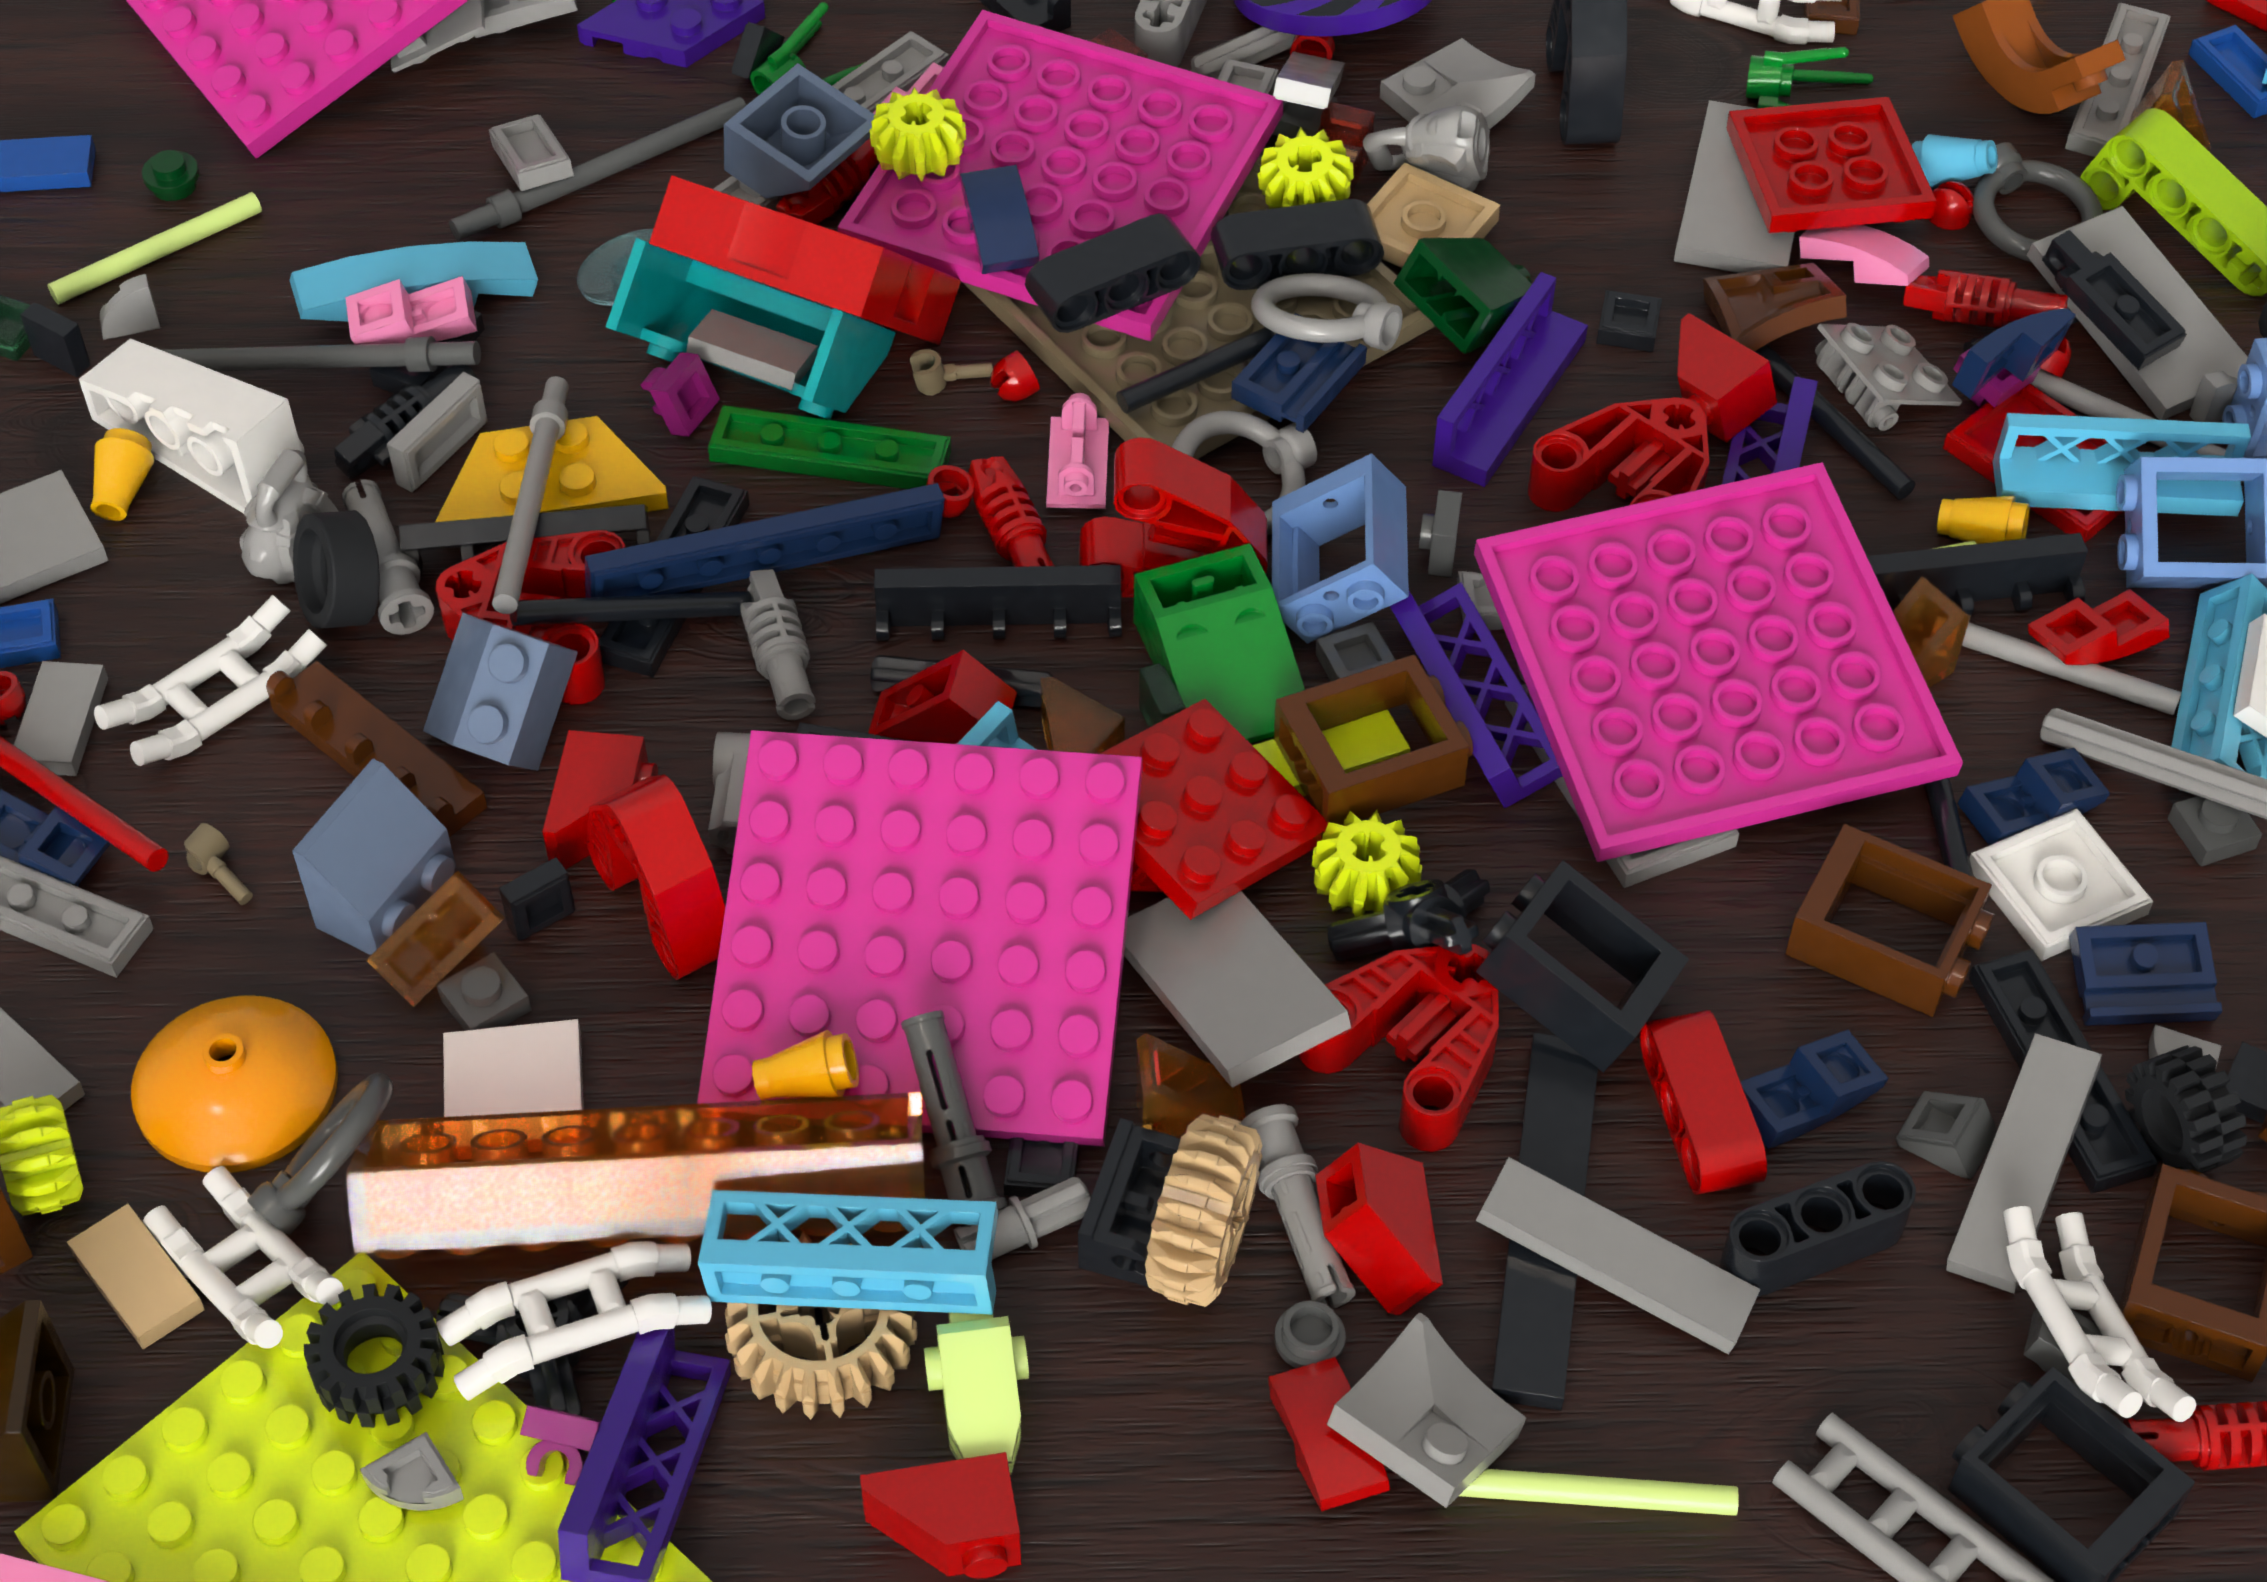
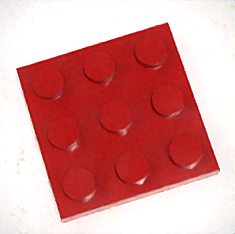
(1830, 165)
(1213, 810)

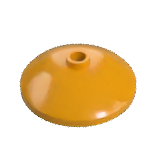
(238, 1108)

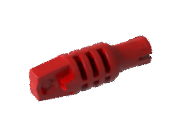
(833, 190)
(1977, 298)
(1008, 513)
(2212, 1437)

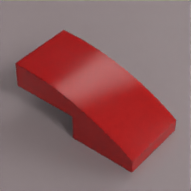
(2103, 633)
(1328, 1461)

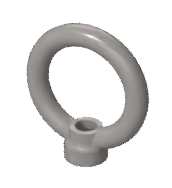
(1372, 319)
(1283, 450)

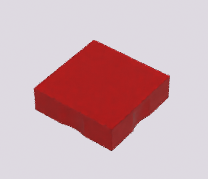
(805, 259)

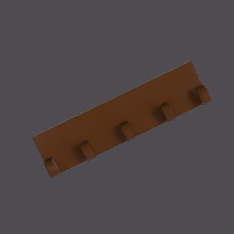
(357, 731)

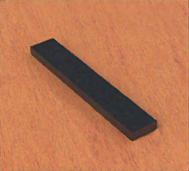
(1537, 1291)

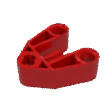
(1638, 445)
(1184, 511)
(552, 572)
(652, 838)
(1420, 1004)

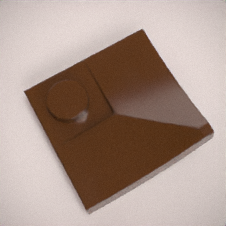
(1772, 302)

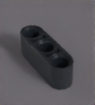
(1297, 239)
(1112, 273)
(1834, 1204)

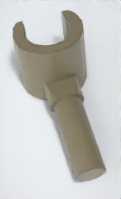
(932, 375)
(204, 855)

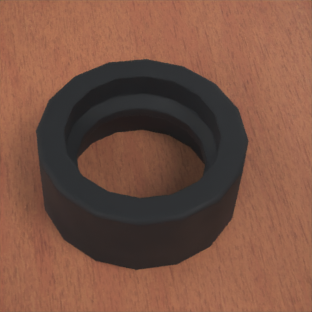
(336, 569)

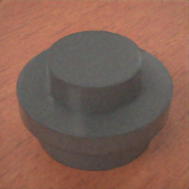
(1309, 1334)

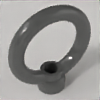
(2009, 176)
(322, 1154)

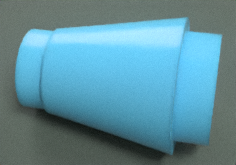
(1955, 158)

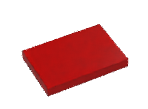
(1977, 439)

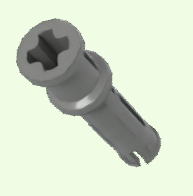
(402, 602)
(1289, 1179)

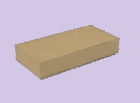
(135, 1276)

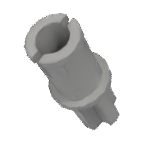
(1032, 1217)

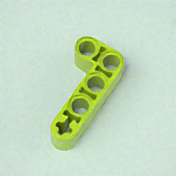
(2189, 191)

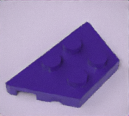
(670, 29)

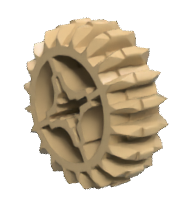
(1203, 1210)
(770, 1338)

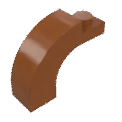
(2025, 63)

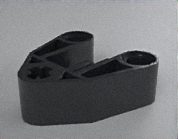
(1591, 48)

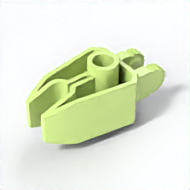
(978, 1374)

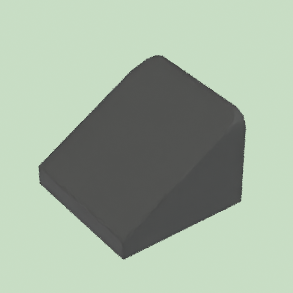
(1949, 1132)

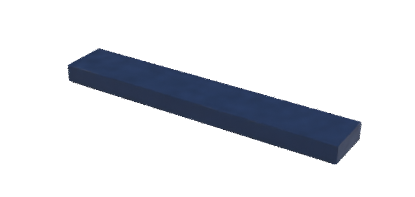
(767, 544)

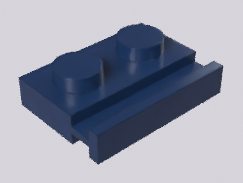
(1297, 378)
(2145, 973)

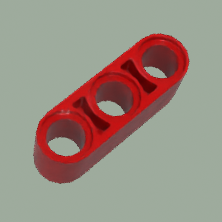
(1703, 1102)

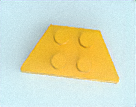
(586, 472)

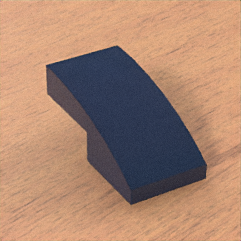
(999, 219)
(2016, 347)
(2038, 792)
(46, 842)
(1813, 1088)

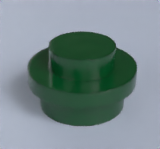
(171, 175)

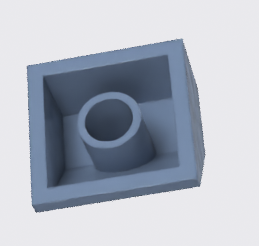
(793, 134)
(499, 692)
(372, 860)

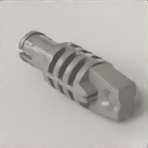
(778, 644)

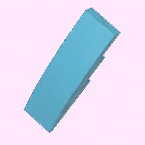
(485, 266)

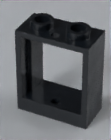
(1554, 992)
(2101, 1440)

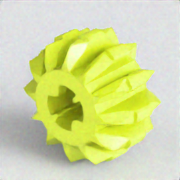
(917, 134)
(1305, 171)
(1364, 862)
(38, 1156)

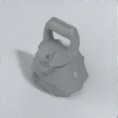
(1444, 143)
(274, 514)

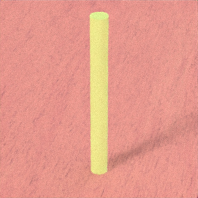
(154, 248)
(1605, 1492)

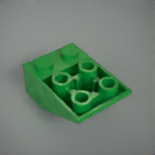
(1219, 636)

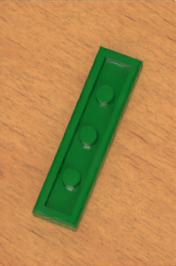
(826, 448)

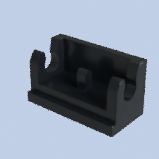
(1125, 1203)

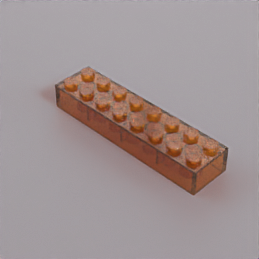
(622, 1171)

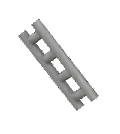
(1907, 1496)

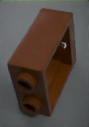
(1385, 784)
(1905, 879)
(2165, 1317)

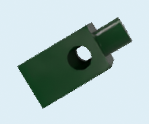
(1463, 288)

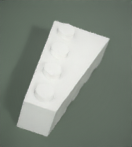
(195, 418)

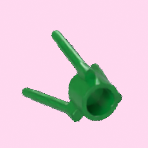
(785, 57)
(1774, 73)

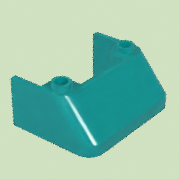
(670, 294)

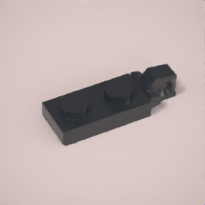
(2113, 301)

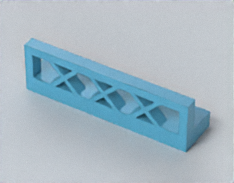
(2086, 479)
(2212, 678)
(846, 1274)

